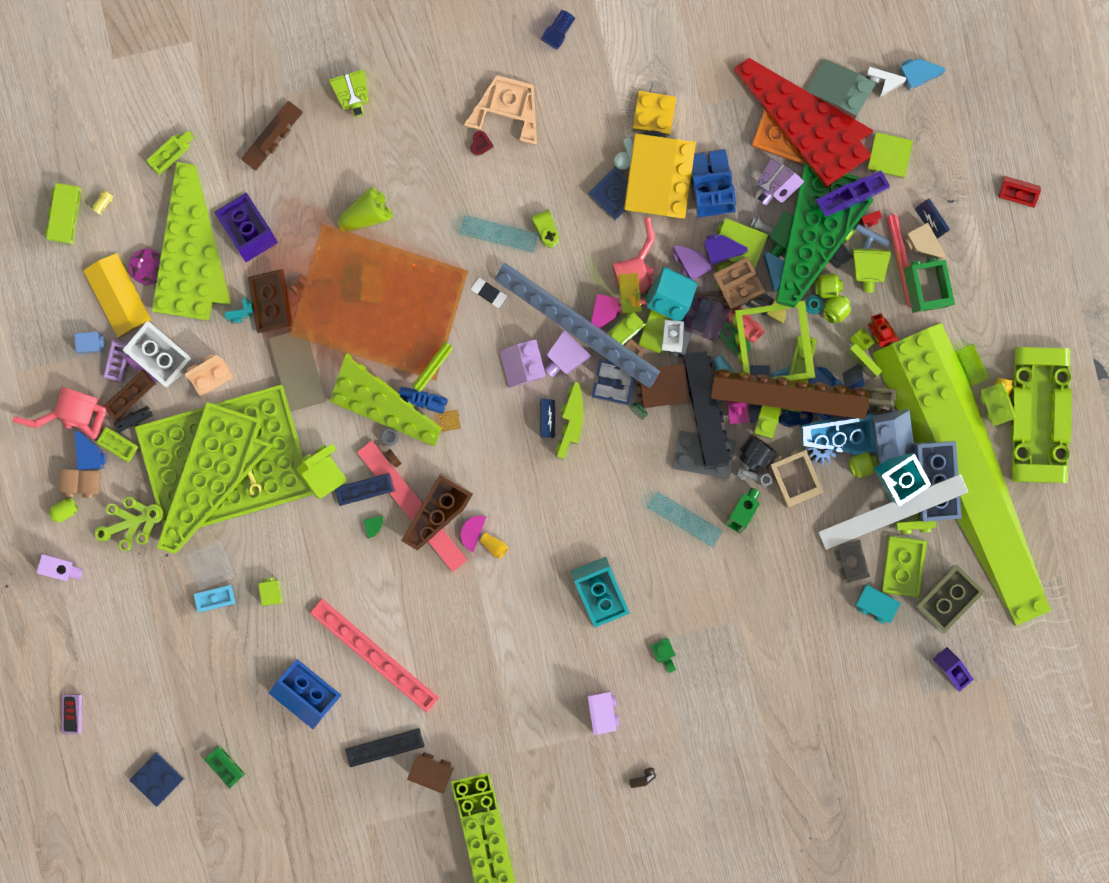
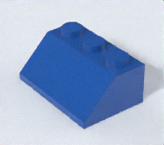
(304, 694)

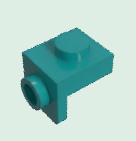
(237, 315)

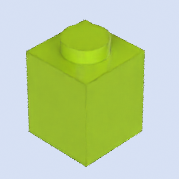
(270, 592)

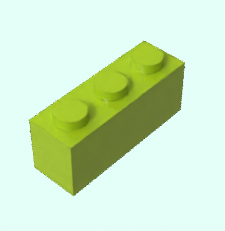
(63, 214)

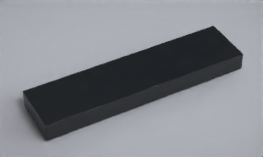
(384, 747)

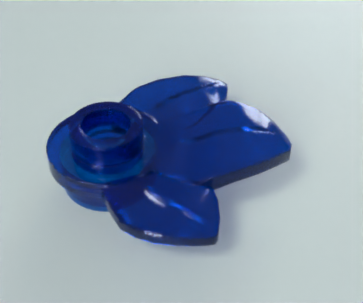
(792, 418)

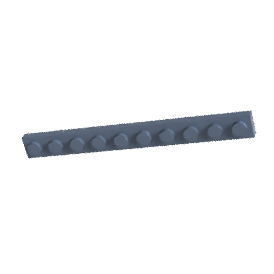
(577, 325)

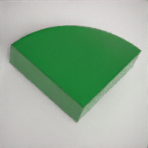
(373, 526)

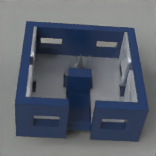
(613, 384)

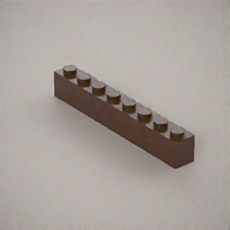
(790, 394)

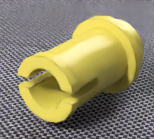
(102, 202)

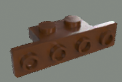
(268, 140)

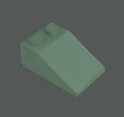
(840, 87)

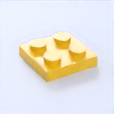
(654, 112)

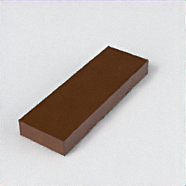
(129, 395)

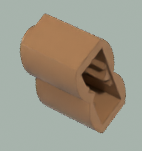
(79, 482)

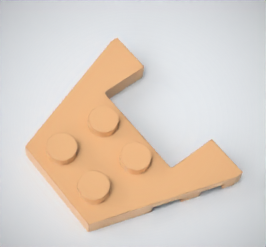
(510, 100)

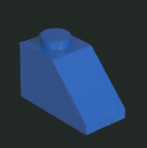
(88, 454)

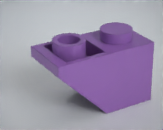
(693, 262)

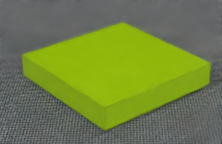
(890, 155)
(864, 361)

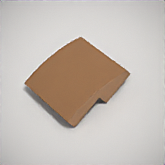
(739, 283)

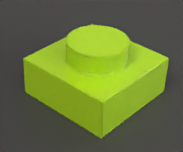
(862, 339)

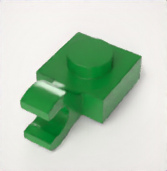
(663, 652)

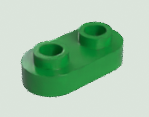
(730, 341)

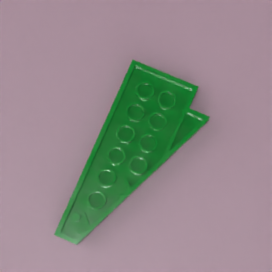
(813, 236)

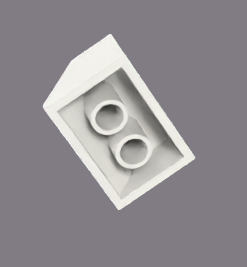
(158, 354)

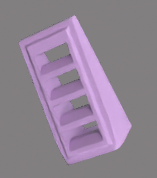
(107, 374)

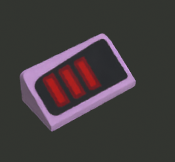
(72, 713)

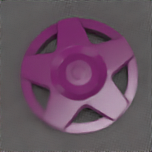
(145, 266)

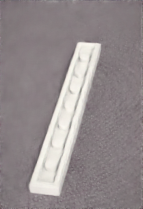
(891, 512)

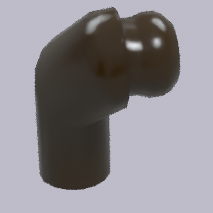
(643, 781)

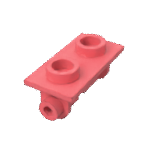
(752, 329)

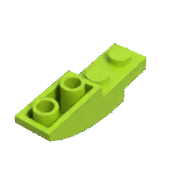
(574, 414)

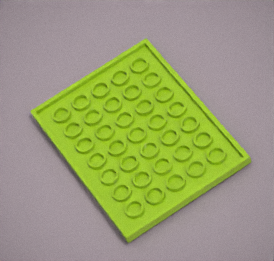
(169, 440)

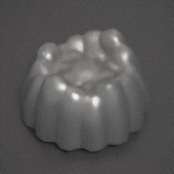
(389, 436)

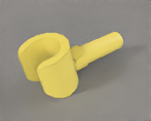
(253, 483)

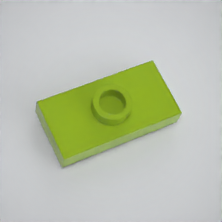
(117, 444)

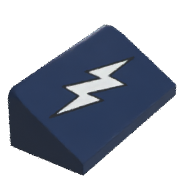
(930, 215)
(547, 418)

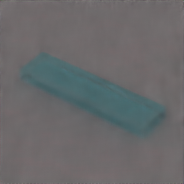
(499, 234)
(685, 519)

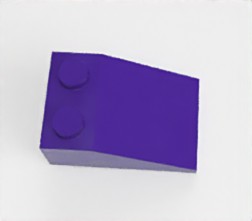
(246, 227)

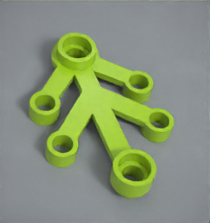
(132, 522)

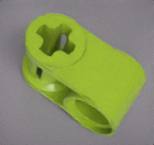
(545, 225)

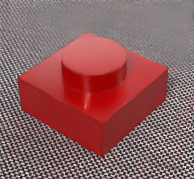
(871, 219)

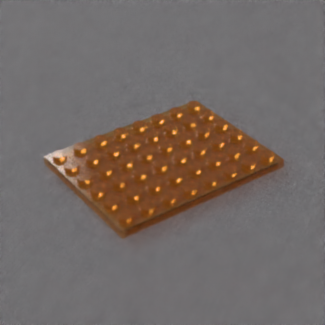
(377, 301)

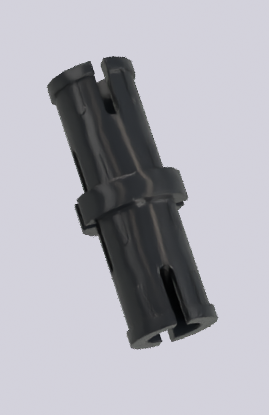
(132, 419)

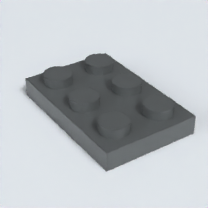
(689, 456)

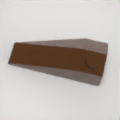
(439, 508)

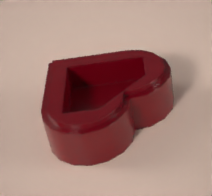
(481, 143)

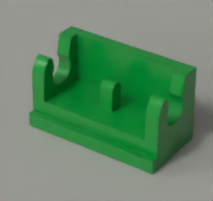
(224, 766)

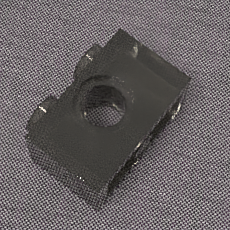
(860, 569)

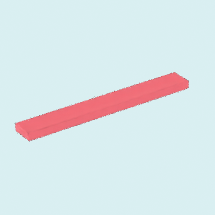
(410, 504)
(374, 655)

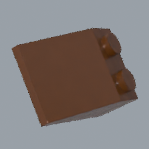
(431, 772)

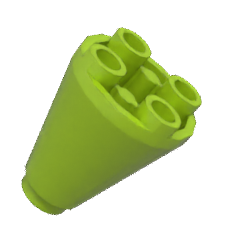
(365, 211)

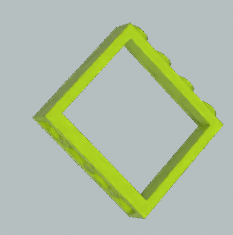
(740, 337)

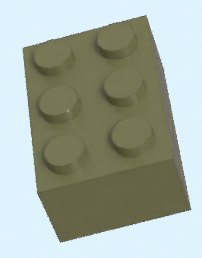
(949, 598)

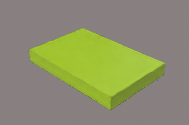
(903, 566)

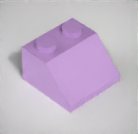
(522, 363)
(602, 712)

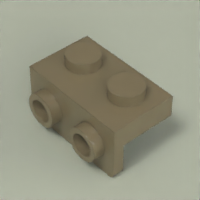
(881, 399)

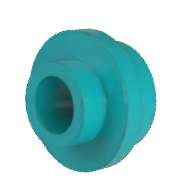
(818, 300)

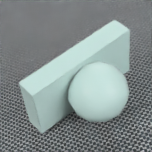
(623, 159)

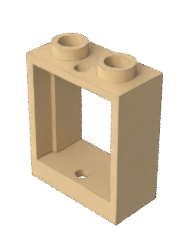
(803, 496)

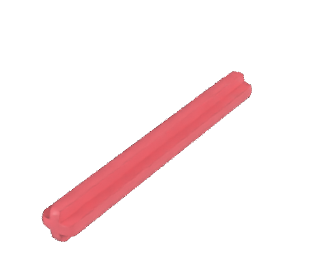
(899, 250)

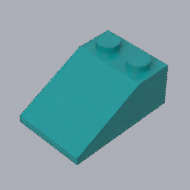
(600, 592)

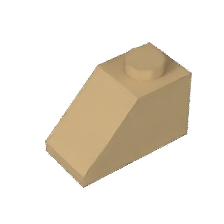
(924, 242)

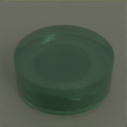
(638, 410)

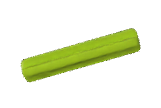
(432, 367)

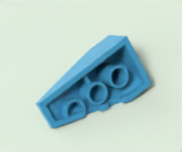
(840, 434)

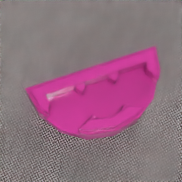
(471, 531)

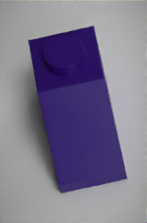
(722, 248)
(953, 669)

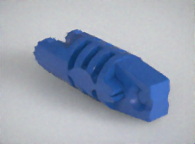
(423, 399)

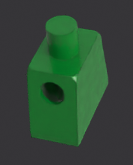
(781, 234)
(740, 516)

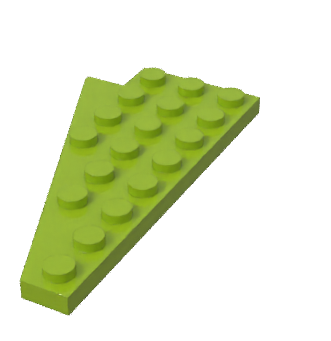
(189, 263)
(217, 463)

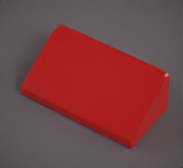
(1019, 191)

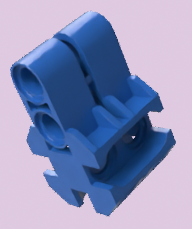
(712, 192)

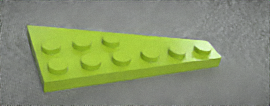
(377, 401)

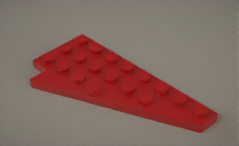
(817, 131)

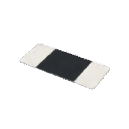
(489, 292)

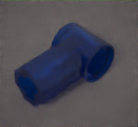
(556, 32)

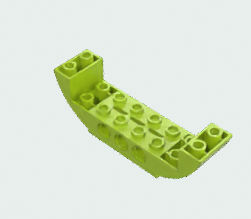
(483, 829)

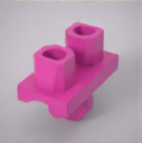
(737, 412)

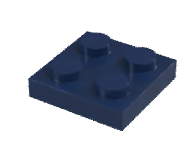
(611, 193)
(156, 779)

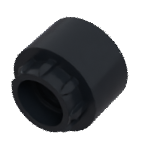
(756, 453)

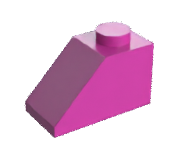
(605, 310)

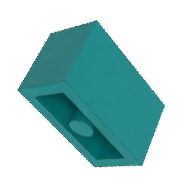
(877, 604)

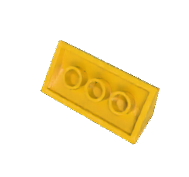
(117, 295)

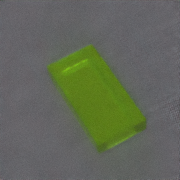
(629, 293)
(972, 364)

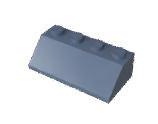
(892, 436)
(939, 464)

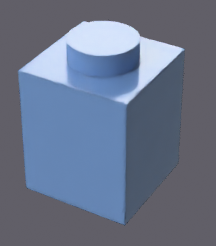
(89, 342)

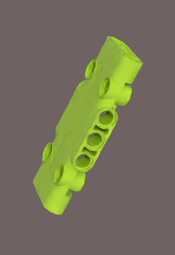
(1041, 414)

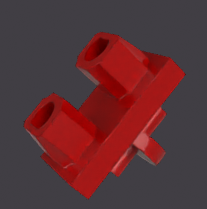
(882, 330)

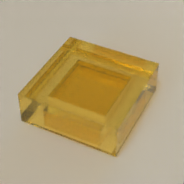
(450, 420)

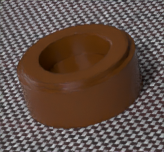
(393, 458)

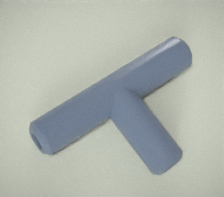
(870, 236)

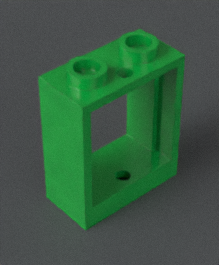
(914, 287)

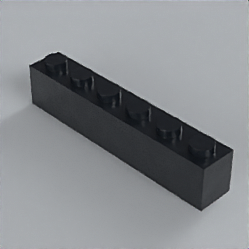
(705, 411)

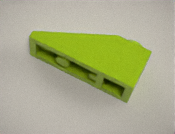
(767, 422)

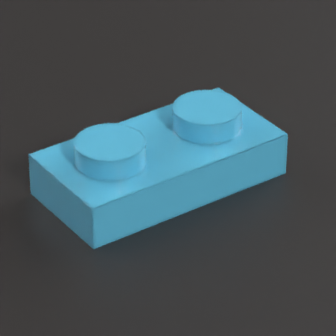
(214, 598)

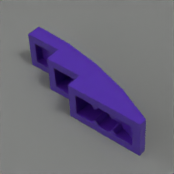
(853, 194)

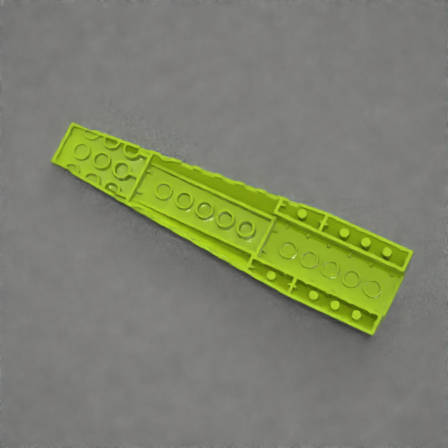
(945, 409)

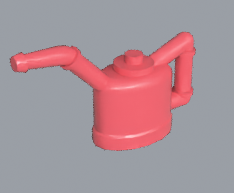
(637, 265)
(73, 410)

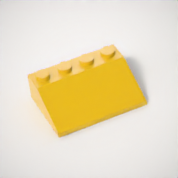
(659, 175)

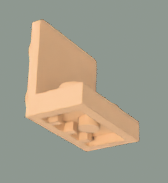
(208, 374)

